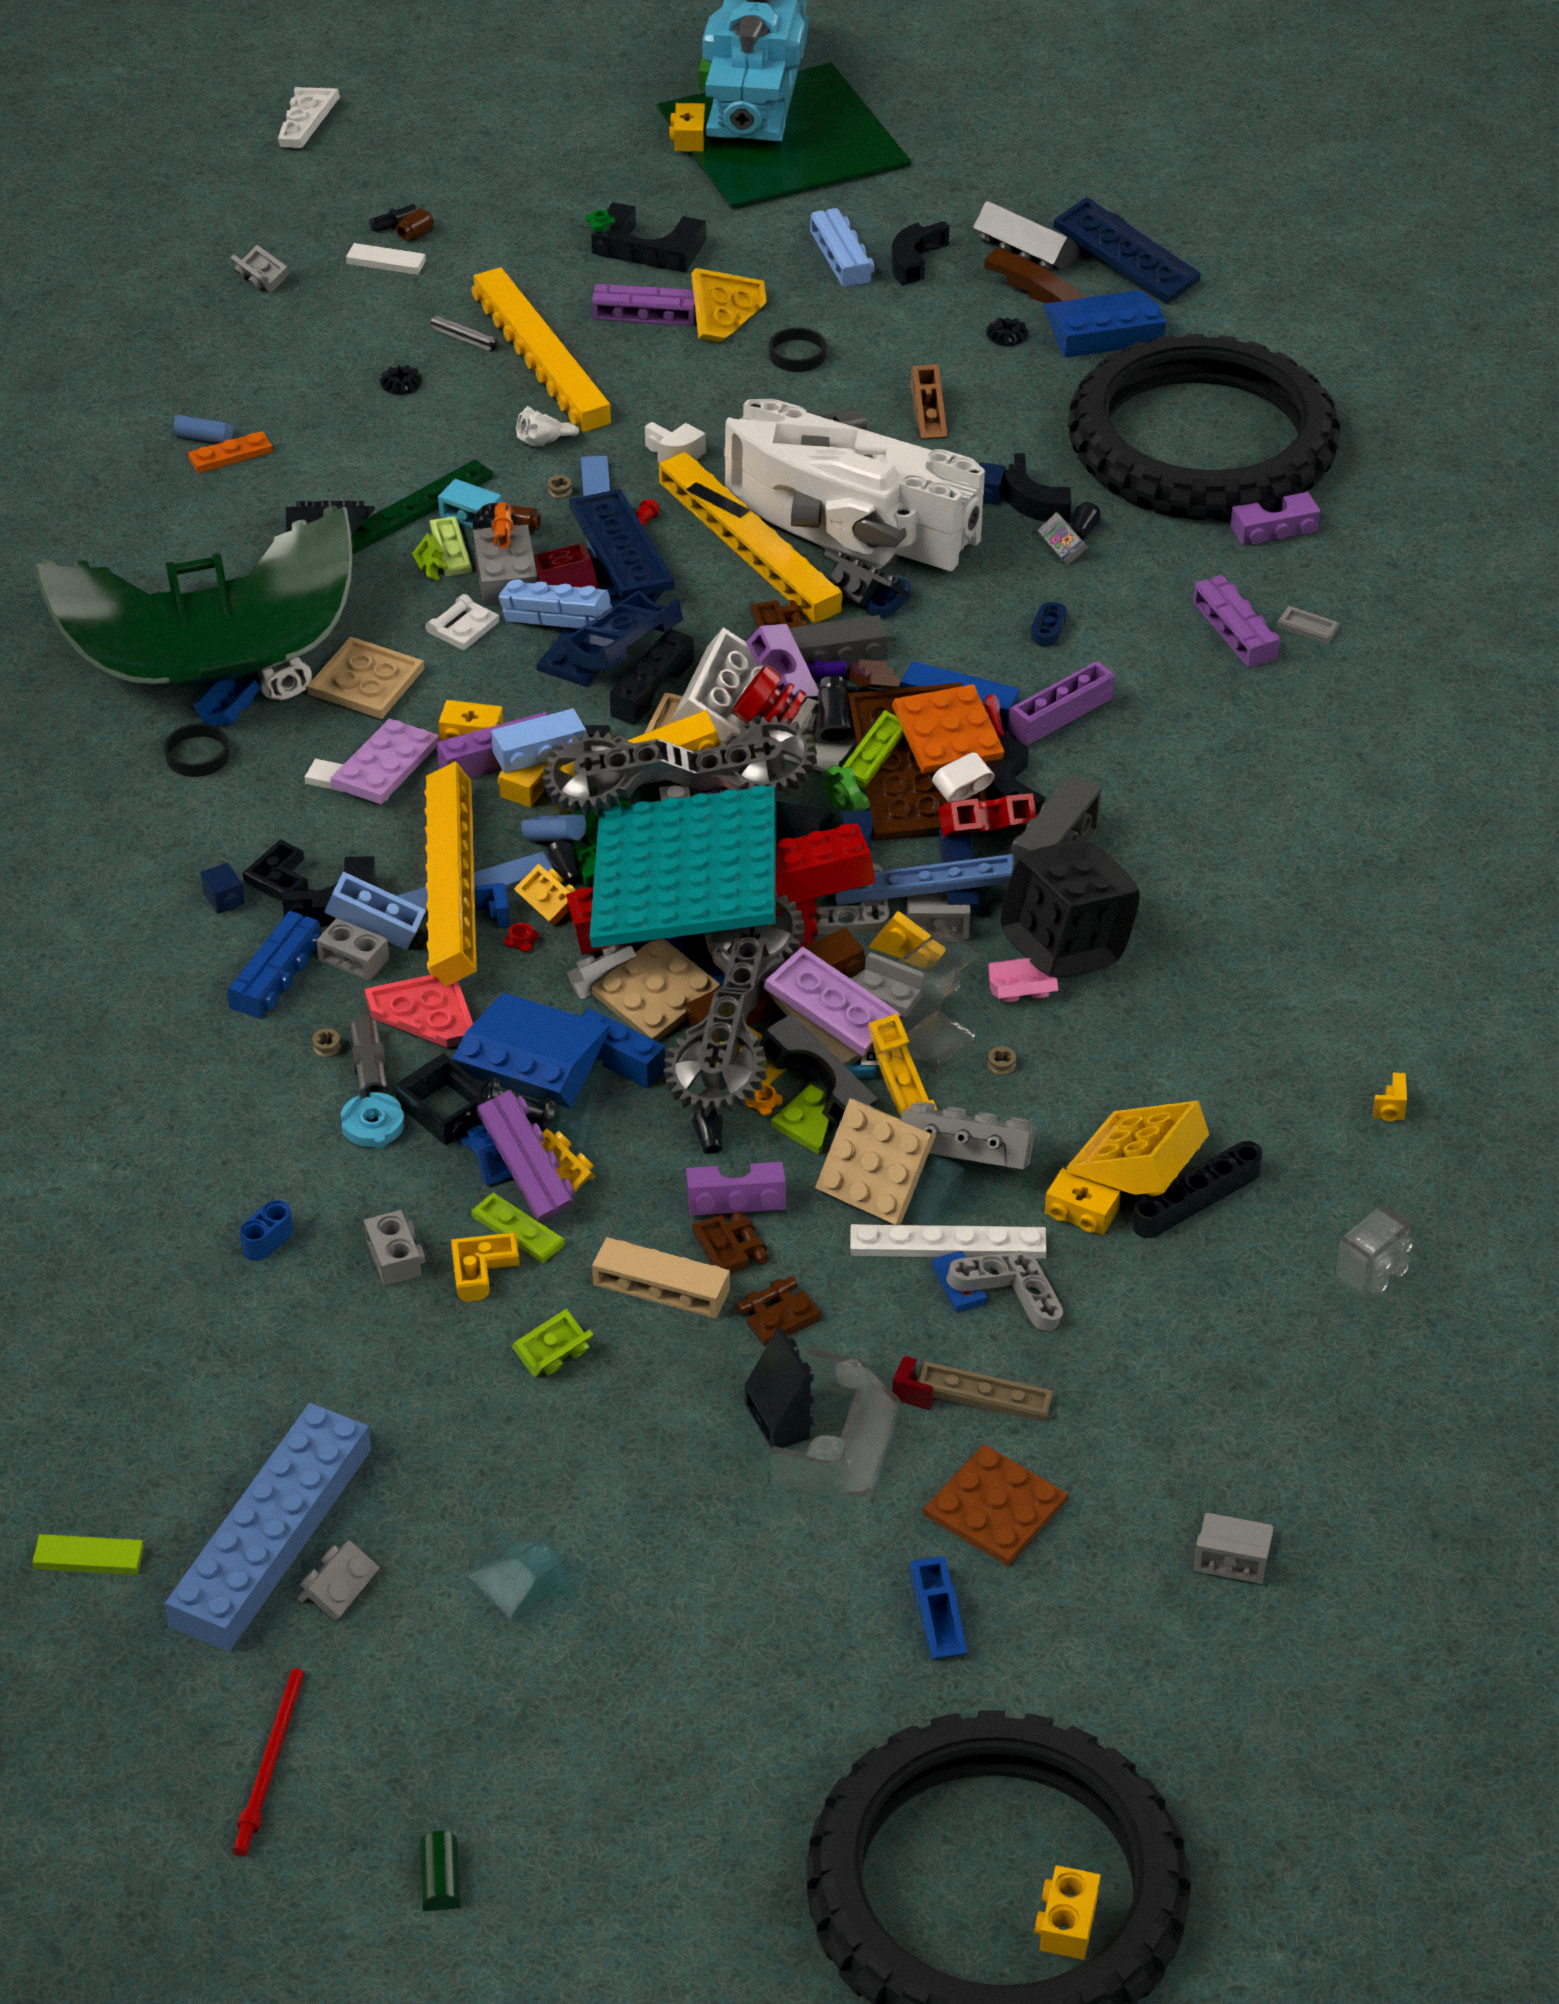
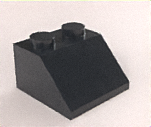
(799, 821)

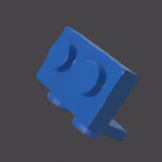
(224, 701)

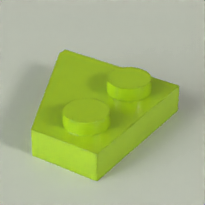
(804, 1119)

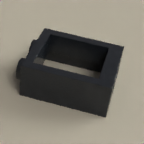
(428, 1080)

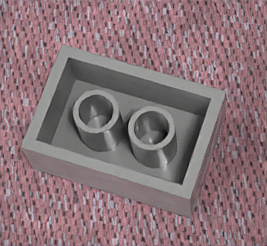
(499, 565)

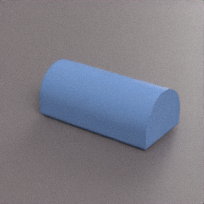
(202, 429)
(554, 828)

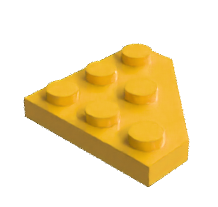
(724, 302)

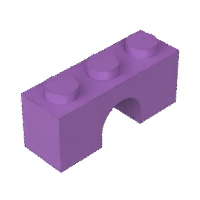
(1255, 525)
(778, 649)
(758, 1191)

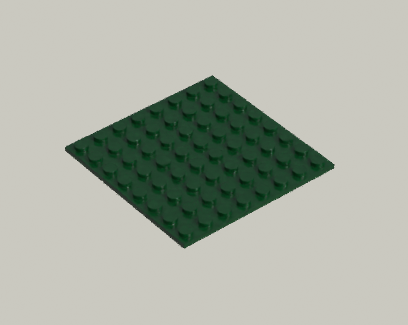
(824, 142)

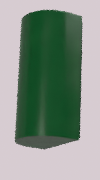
(439, 1871)

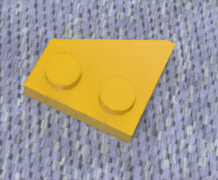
(899, 936)

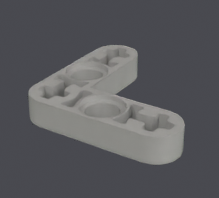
(860, 914)
(970, 1275)

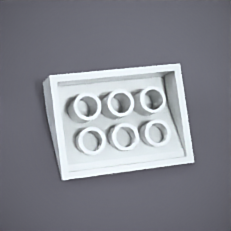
(719, 682)

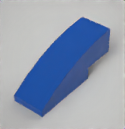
(937, 1607)

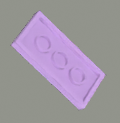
(384, 761)
(828, 999)

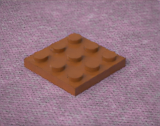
(995, 1505)

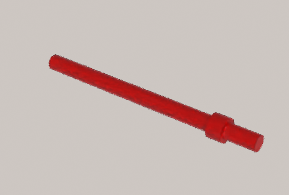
(251, 1818)

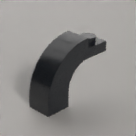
(908, 246)
(1032, 498)
(1006, 769)
(315, 902)

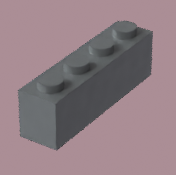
(842, 640)

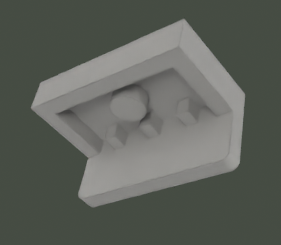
(261, 268)
(593, 970)
(339, 1580)

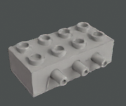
(974, 1137)

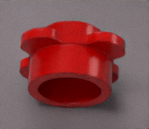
(521, 936)

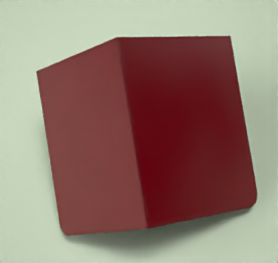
(908, 1388)

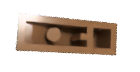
(928, 401)

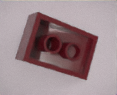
(566, 566)

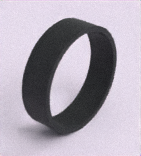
(797, 365)
(197, 769)

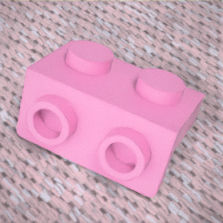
(1017, 978)

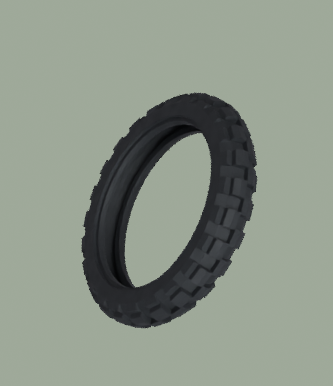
(1202, 491)
(1009, 1747)

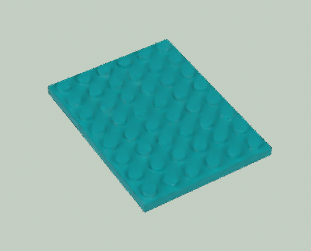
(685, 866)

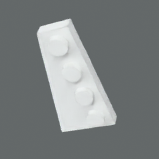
(306, 114)

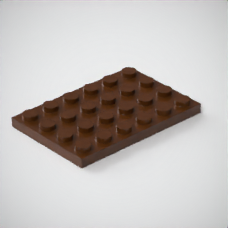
(899, 794)

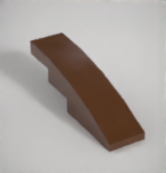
(1031, 277)
(872, 674)

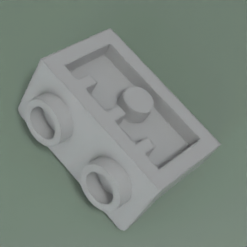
(892, 983)

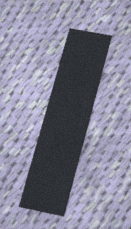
(717, 499)

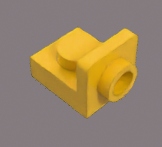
(1392, 1104)

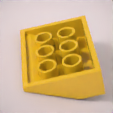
(1142, 1147)

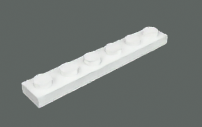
(945, 1240)

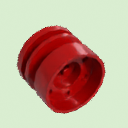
(766, 700)

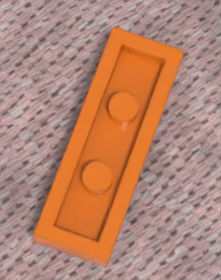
(230, 452)

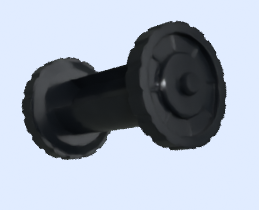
(539, 1112)

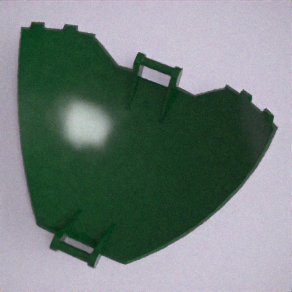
(213, 632)

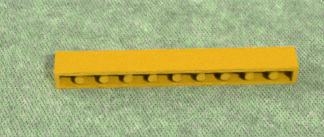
(541, 350)
(753, 540)
(450, 875)

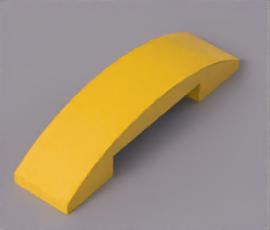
(896, 1062)

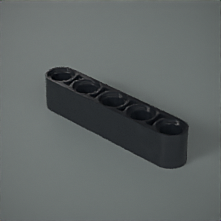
(1198, 1189)

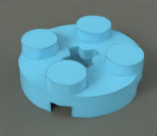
(372, 1134)

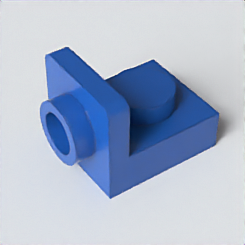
(493, 898)

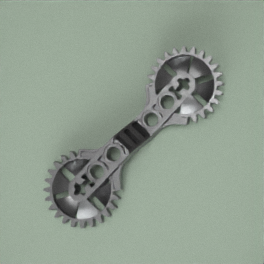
(621, 766)
(702, 1048)

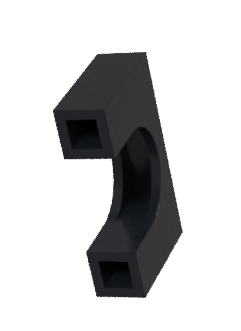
(669, 252)

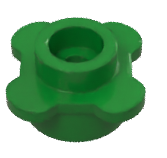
(600, 221)

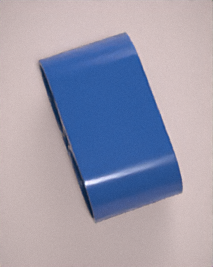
(266, 1230)

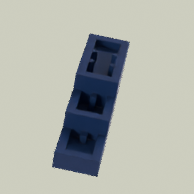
(954, 849)

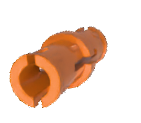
(502, 525)

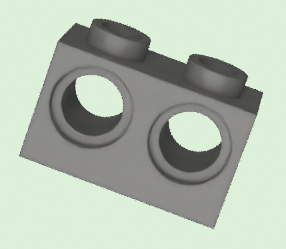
(352, 949)
(394, 1247)

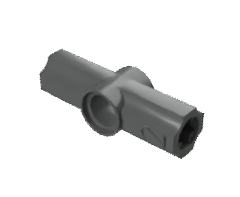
(368, 1056)

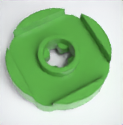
(843, 790)

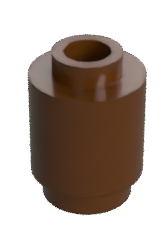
(415, 225)
(527, 516)

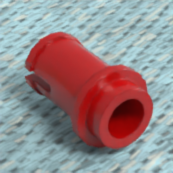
(648, 510)

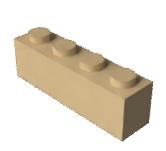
(661, 1277)

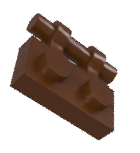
(771, 614)
(720, 1243)
(790, 1313)

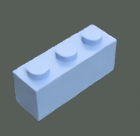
(534, 740)
(375, 910)

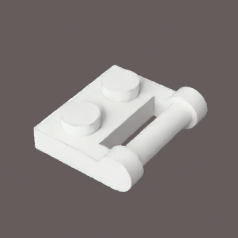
(468, 628)

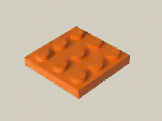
(947, 727)

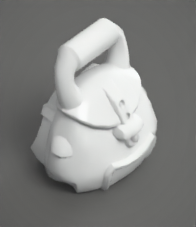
(539, 428)
(285, 680)

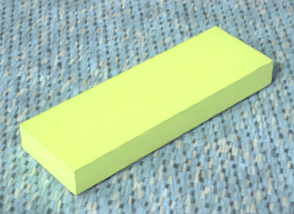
(451, 540)

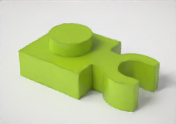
(429, 555)

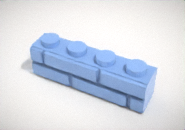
(841, 247)
(552, 603)

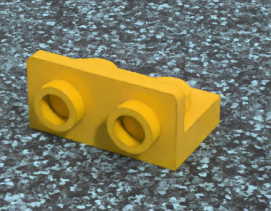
(545, 893)
(572, 1167)

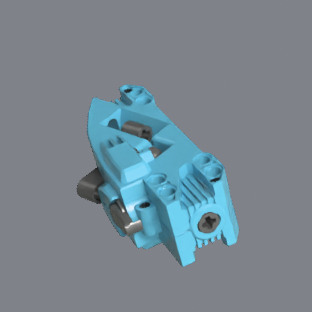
(753, 66)

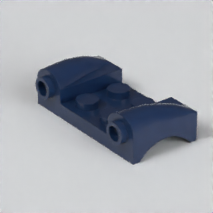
(604, 640)

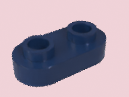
(887, 602)
(1048, 623)

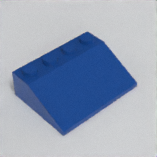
(1105, 322)
(532, 1048)

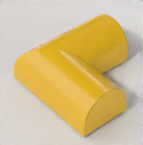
(475, 1256)

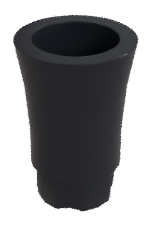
(834, 715)

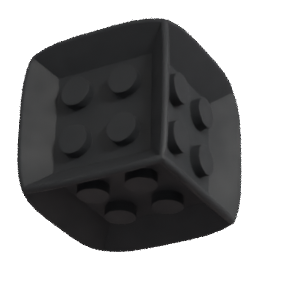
(1069, 908)

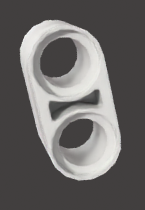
(963, 778)

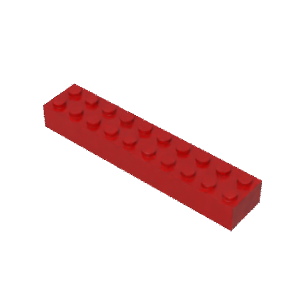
(804, 870)

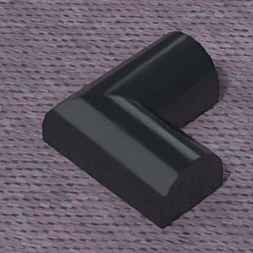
(274, 873)

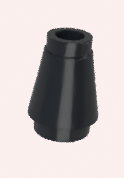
(1085, 519)
(564, 860)
(709, 1130)

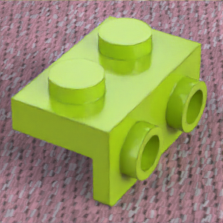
(551, 1343)

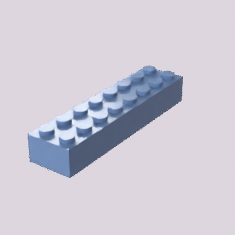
(268, 1527)

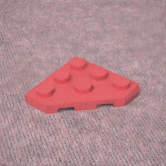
(422, 1008)

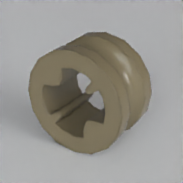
(559, 487)
(326, 1050)
(1001, 1053)

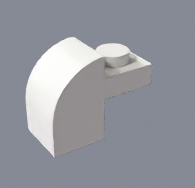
(670, 444)

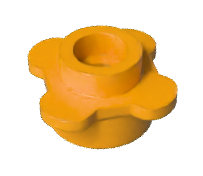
(765, 1100)

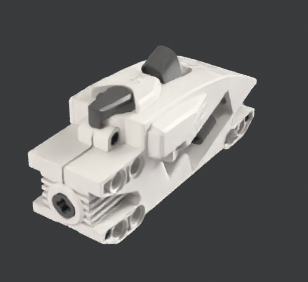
(853, 486)

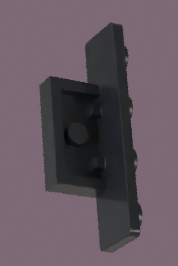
(856, 581)

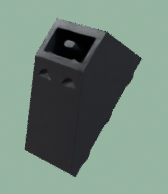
(313, 510)
(781, 1393)

